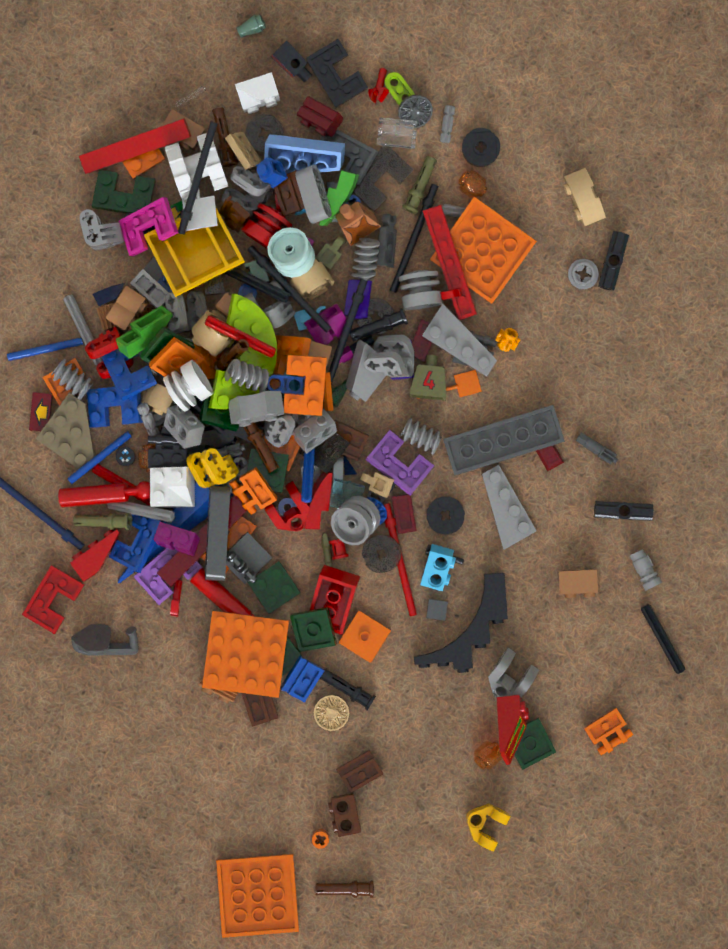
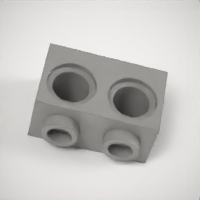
(149, 289)
(183, 426)
(314, 431)

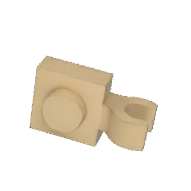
(378, 483)

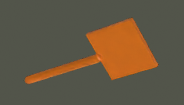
(466, 383)

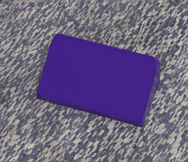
(363, 307)

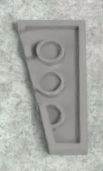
(458, 341)
(507, 510)

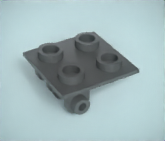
(246, 558)

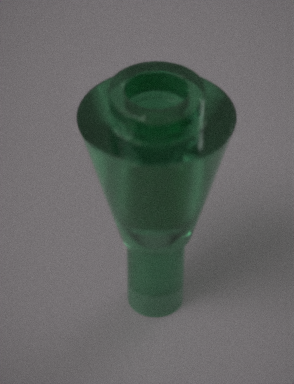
(338, 393)

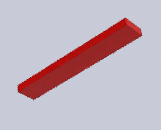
(135, 146)
(449, 261)

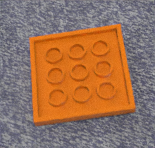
(488, 248)
(245, 654)
(257, 895)

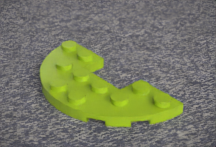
(250, 319)

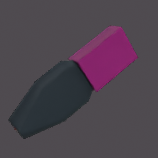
(349, 351)

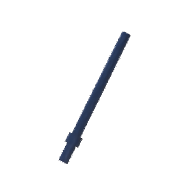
(67, 535)

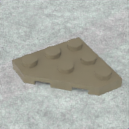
(69, 432)

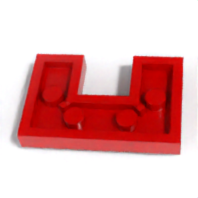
(52, 583)

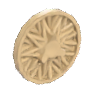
(331, 712)

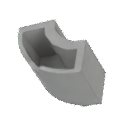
(256, 408)

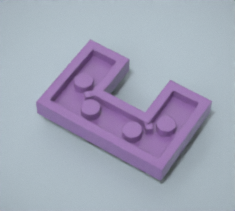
(405, 477)
(153, 582)

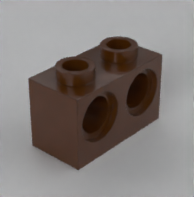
(349, 814)

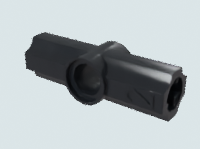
(610, 273)
(637, 511)

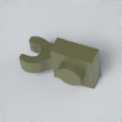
(329, 254)

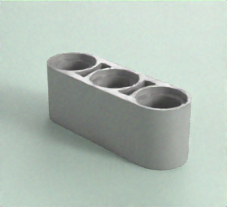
(313, 194)

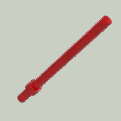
(390, 522)

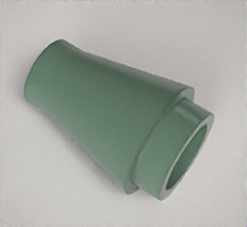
(252, 26)

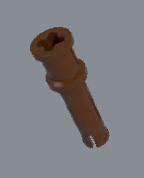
(224, 147)
(234, 353)
(255, 435)
(355, 889)

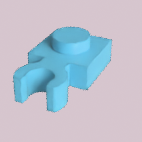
(302, 316)

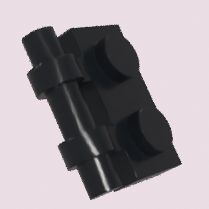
(166, 457)

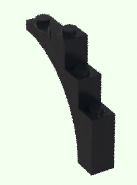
(213, 438)
(493, 608)

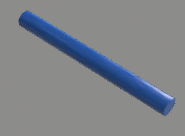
(45, 349)
(99, 457)

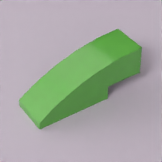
(341, 194)
(143, 331)

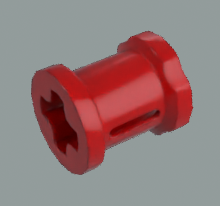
(339, 549)

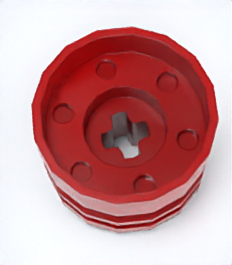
(267, 225)

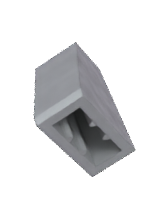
(360, 380)

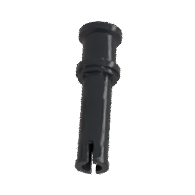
(386, 322)
(355, 693)

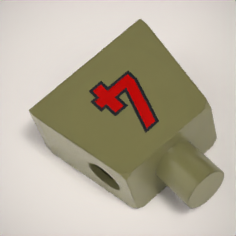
(429, 381)

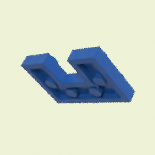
(127, 383)
(102, 398)
(138, 553)

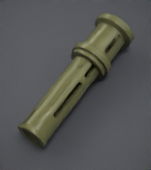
(417, 193)
(111, 521)

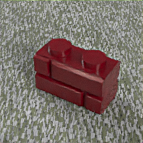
(319, 116)

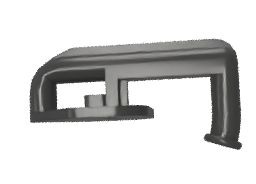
(96, 641)

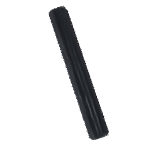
(258, 284)
(663, 639)

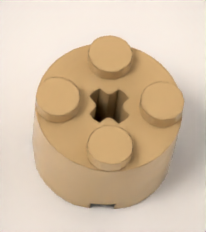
(313, 282)
(209, 338)

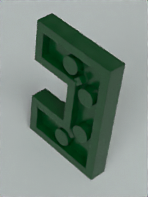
(109, 199)

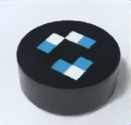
(125, 456)

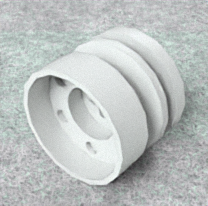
(185, 388)

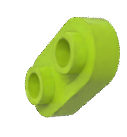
(400, 90)

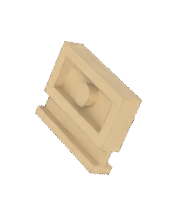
(243, 150)

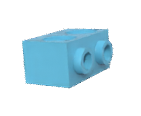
(434, 566)

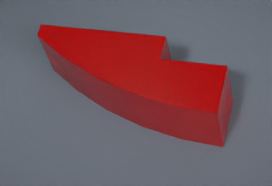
(320, 500)

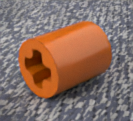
(320, 838)

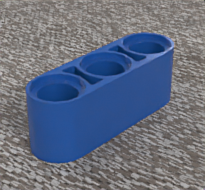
(284, 384)

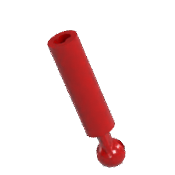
(102, 494)
(219, 594)

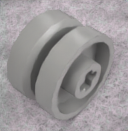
(355, 520)

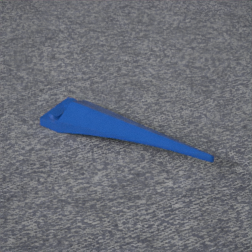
(184, 518)

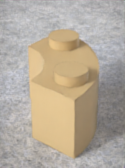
(581, 190)
(158, 398)

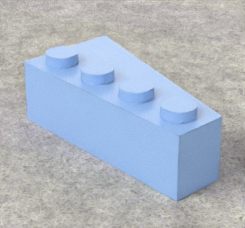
(301, 152)

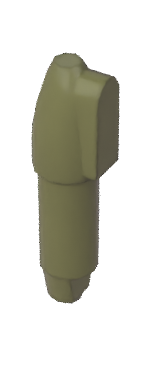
(326, 549)

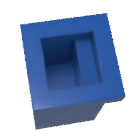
(267, 172)

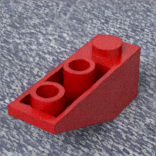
(92, 560)

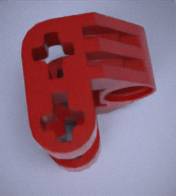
(103, 345)
(301, 511)

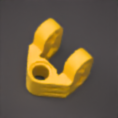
(218, 470)
(495, 813)

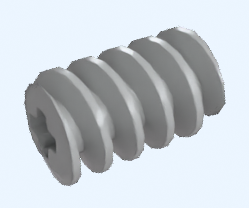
(366, 258)
(247, 373)
(72, 379)
(421, 436)

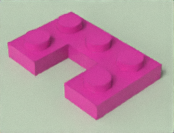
(157, 214)

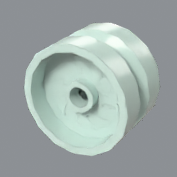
(291, 252)

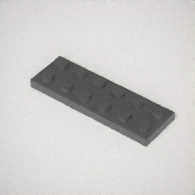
(503, 440)

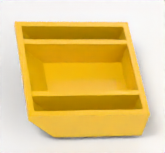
(195, 256)

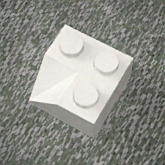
(258, 93)
(172, 487)

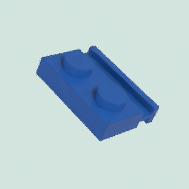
(302, 679)

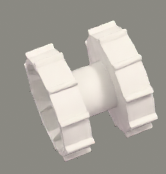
(185, 167)

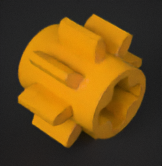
(507, 339)

